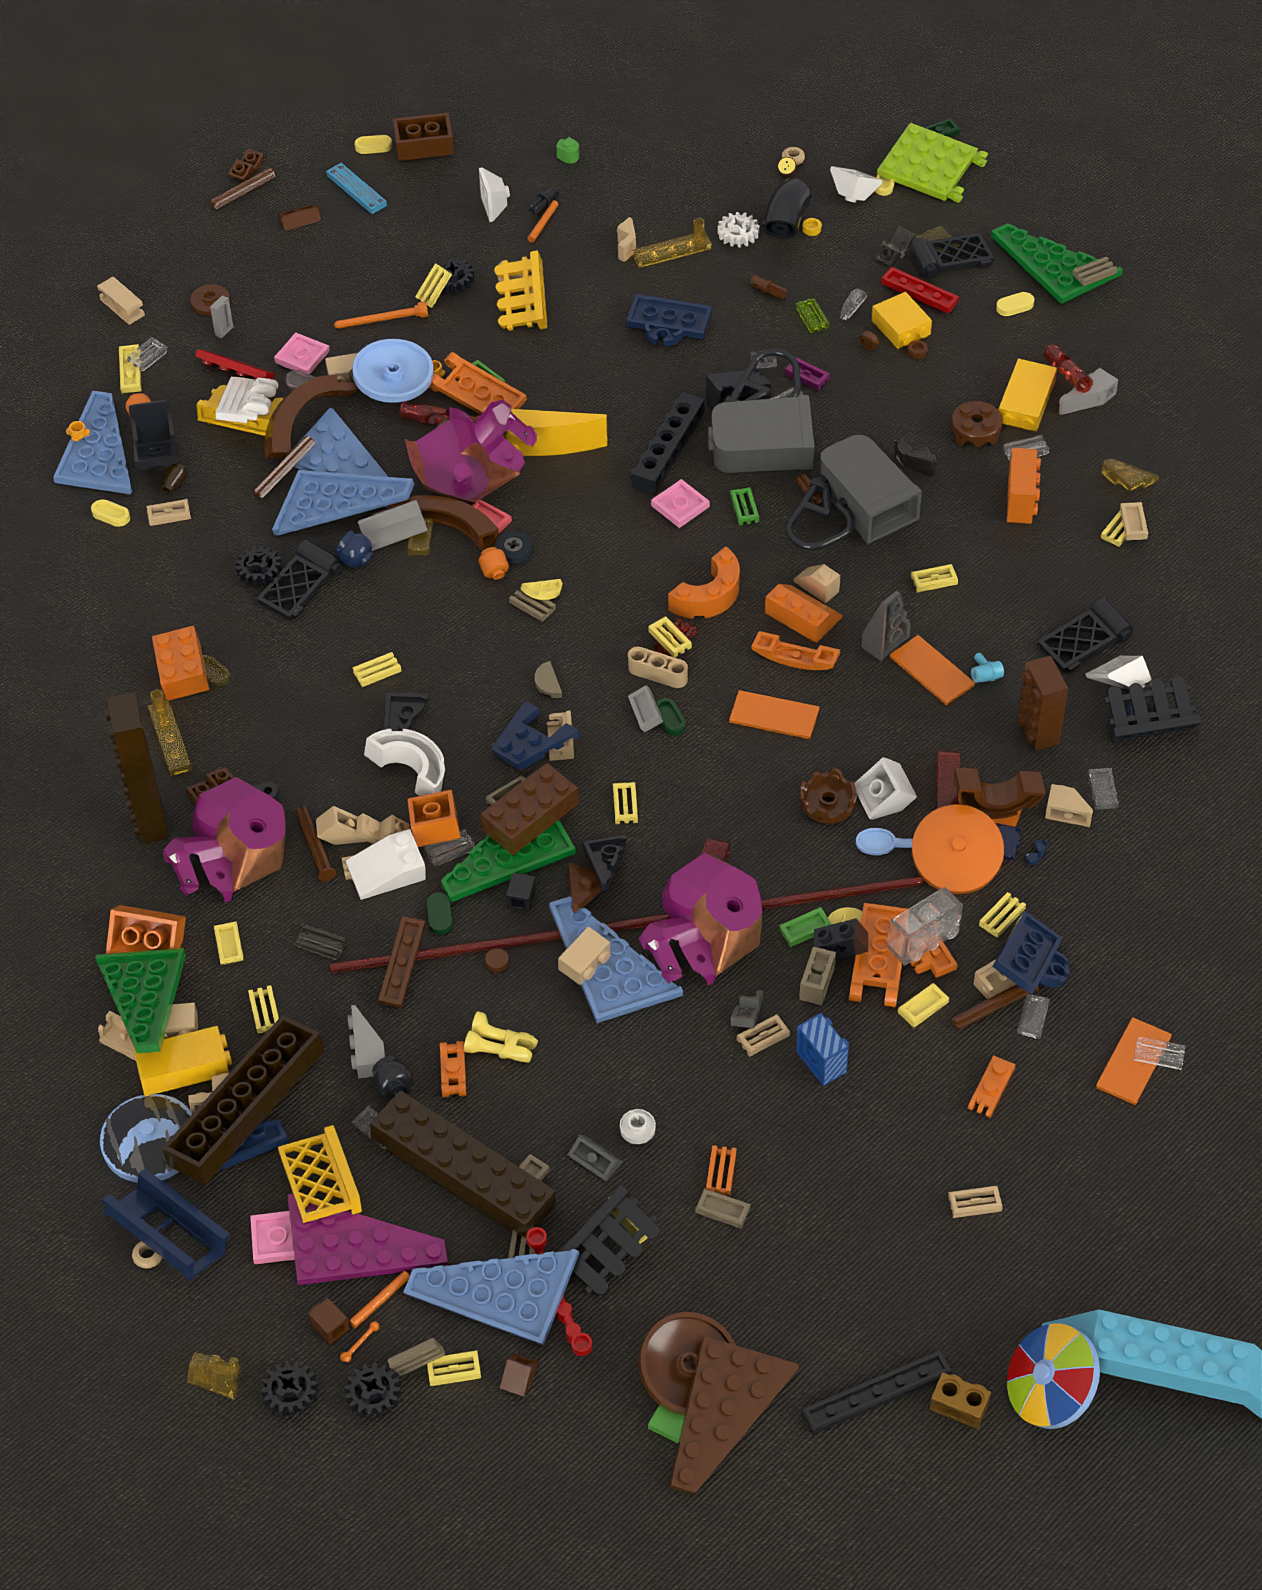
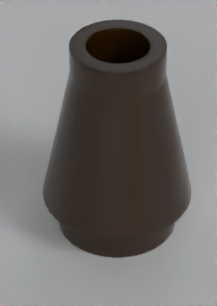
(175, 475)

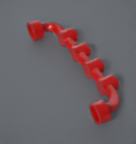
(580, 1342)

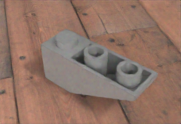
(1102, 390)
(366, 1042)

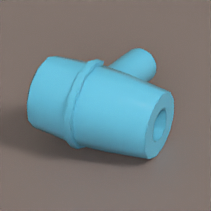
(986, 670)

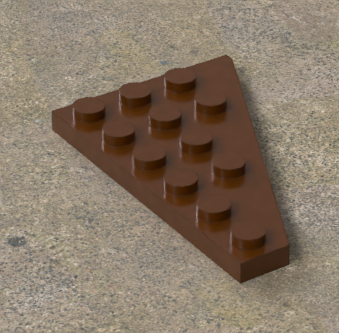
(724, 1400)

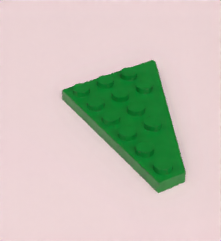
(1048, 262)
(492, 864)
(143, 991)

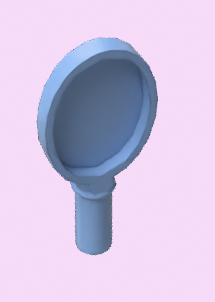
(879, 841)

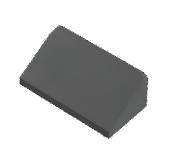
(594, 1157)

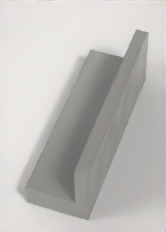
(393, 525)

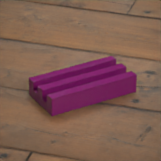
(806, 374)

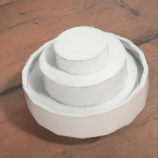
(637, 1126)

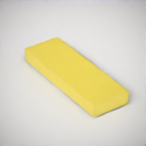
(129, 375)

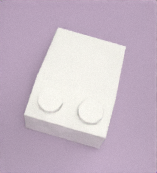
(387, 865)

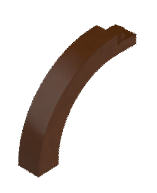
(279, 428)
(457, 515)

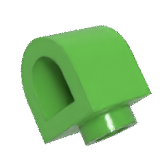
(568, 150)

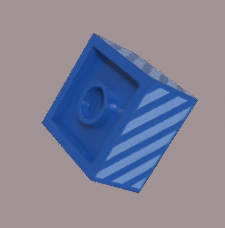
(822, 1049)

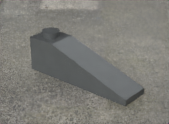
(886, 628)

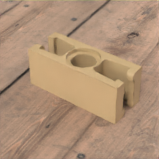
(121, 300)

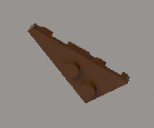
(582, 886)

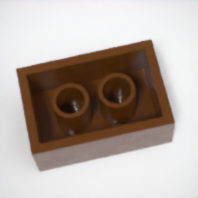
(423, 136)

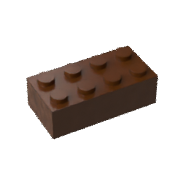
(1042, 703)
(529, 808)

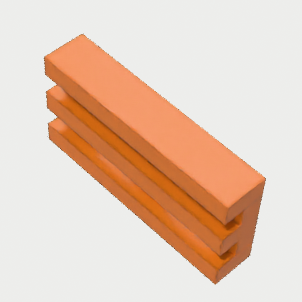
(723, 1152)

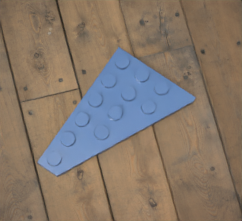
(337, 450)
(97, 458)
(330, 496)
(625, 980)
(503, 1293)

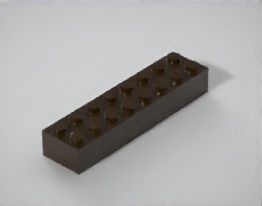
(136, 767)
(243, 1100)
(462, 1164)

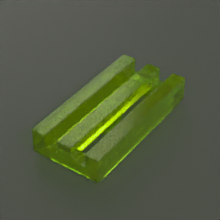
(812, 327)

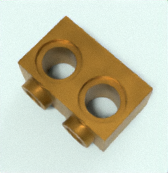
(957, 1406)

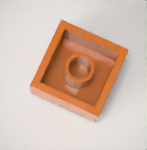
(434, 818)

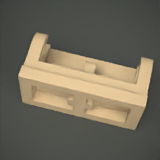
(567, 751)
(990, 981)
(116, 1036)

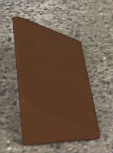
(299, 217)

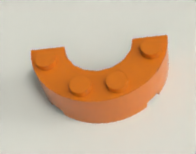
(710, 598)

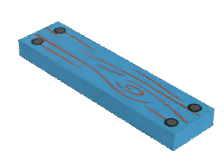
(356, 188)

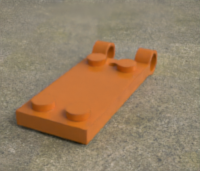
(475, 386)
(879, 959)

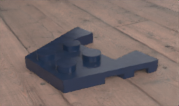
(523, 745)

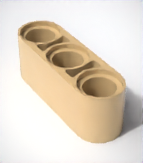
(657, 667)

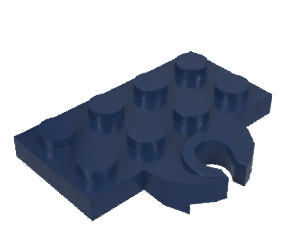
(668, 319)
(1032, 956)

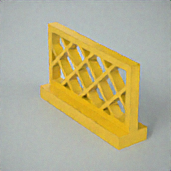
(340, 1174)

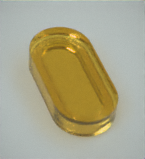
(216, 673)

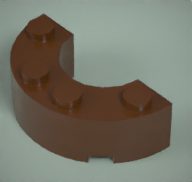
(999, 799)

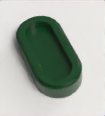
(673, 720)
(439, 913)

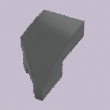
(747, 1011)

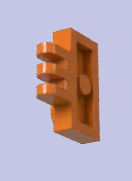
(938, 960)

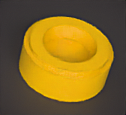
(811, 227)

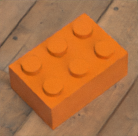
(1022, 485)
(180, 663)

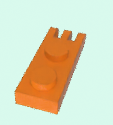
(992, 1085)

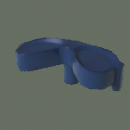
(1041, 848)

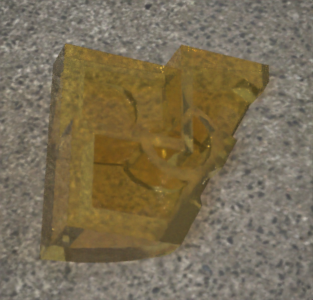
(1127, 475)
(214, 1374)

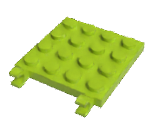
(930, 162)

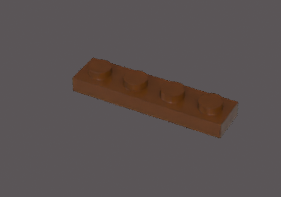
(401, 962)

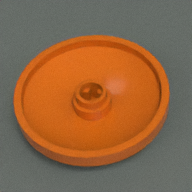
(957, 849)

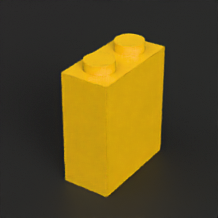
(901, 320)

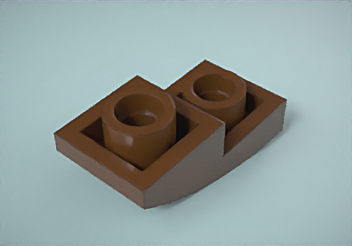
(247, 166)
(212, 780)

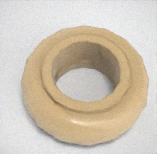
(794, 151)
(145, 1263)

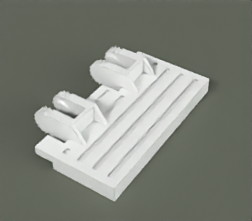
(246, 399)

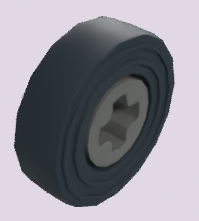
(522, 546)

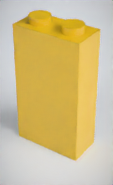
(1027, 394)
(184, 1061)

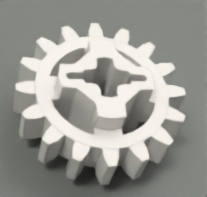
(738, 229)

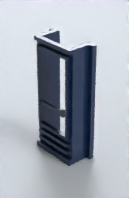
(154, 1194)

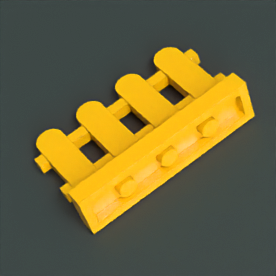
(526, 300)
(207, 413)

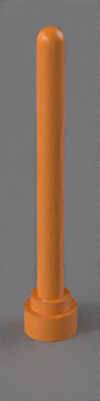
(418, 310)

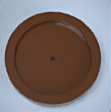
(205, 296)

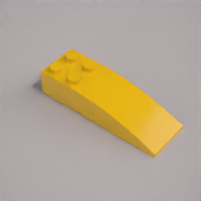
(560, 432)

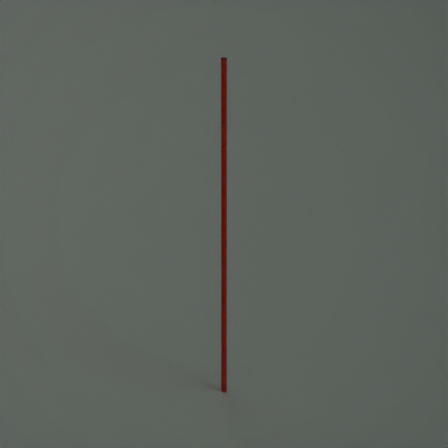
(624, 924)

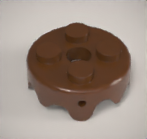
(976, 432)
(832, 786)

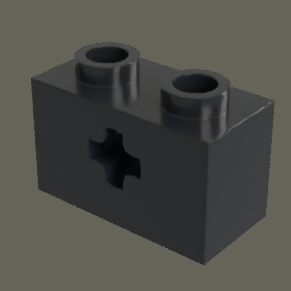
(844, 938)

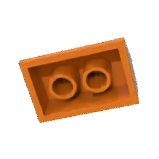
(800, 612)
(143, 930)

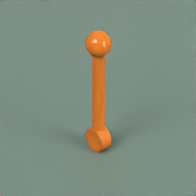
(346, 1356)

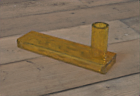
(675, 247)
(168, 734)

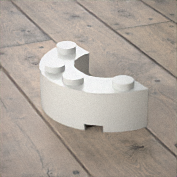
(410, 749)

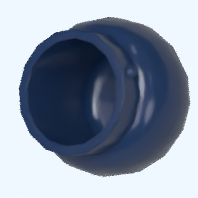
(354, 550)

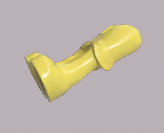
(515, 1046)

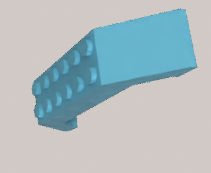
(1174, 1357)

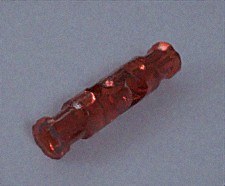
(1068, 368)
(424, 412)

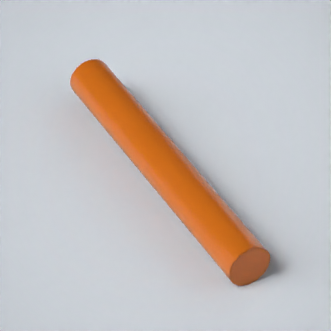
(542, 222)
(379, 1299)

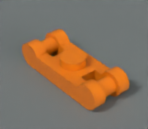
(453, 1069)

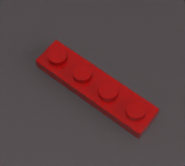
(920, 290)
(227, 364)

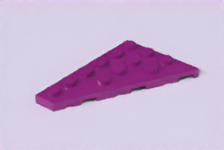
(357, 1247)

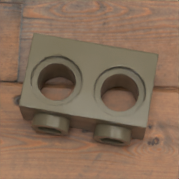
(817, 976)

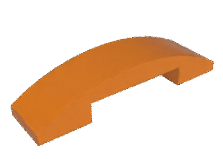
(794, 655)

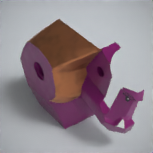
(470, 450)
(236, 839)
(712, 916)

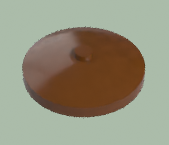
(671, 1354)

